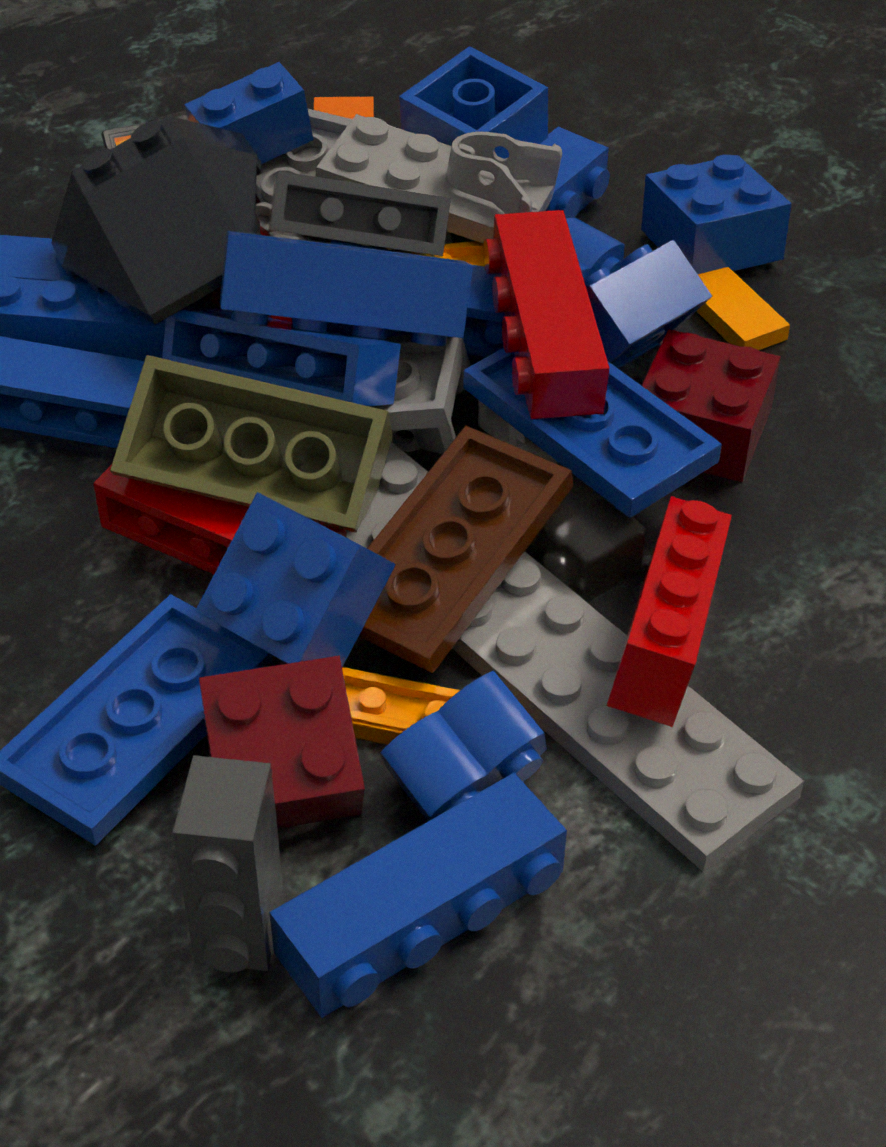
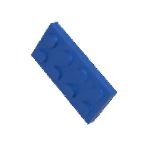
(625, 455)
(124, 720)

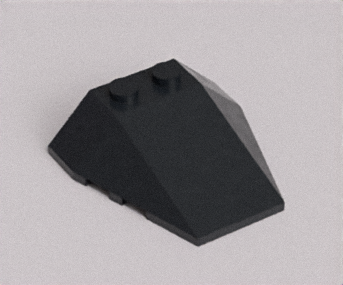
(157, 214)

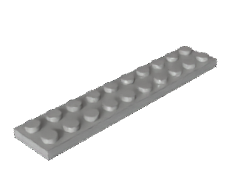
(692, 782)

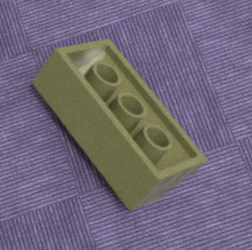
(249, 436)

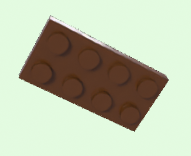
(459, 542)

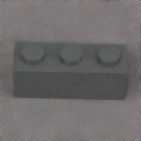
(358, 214)
(229, 862)

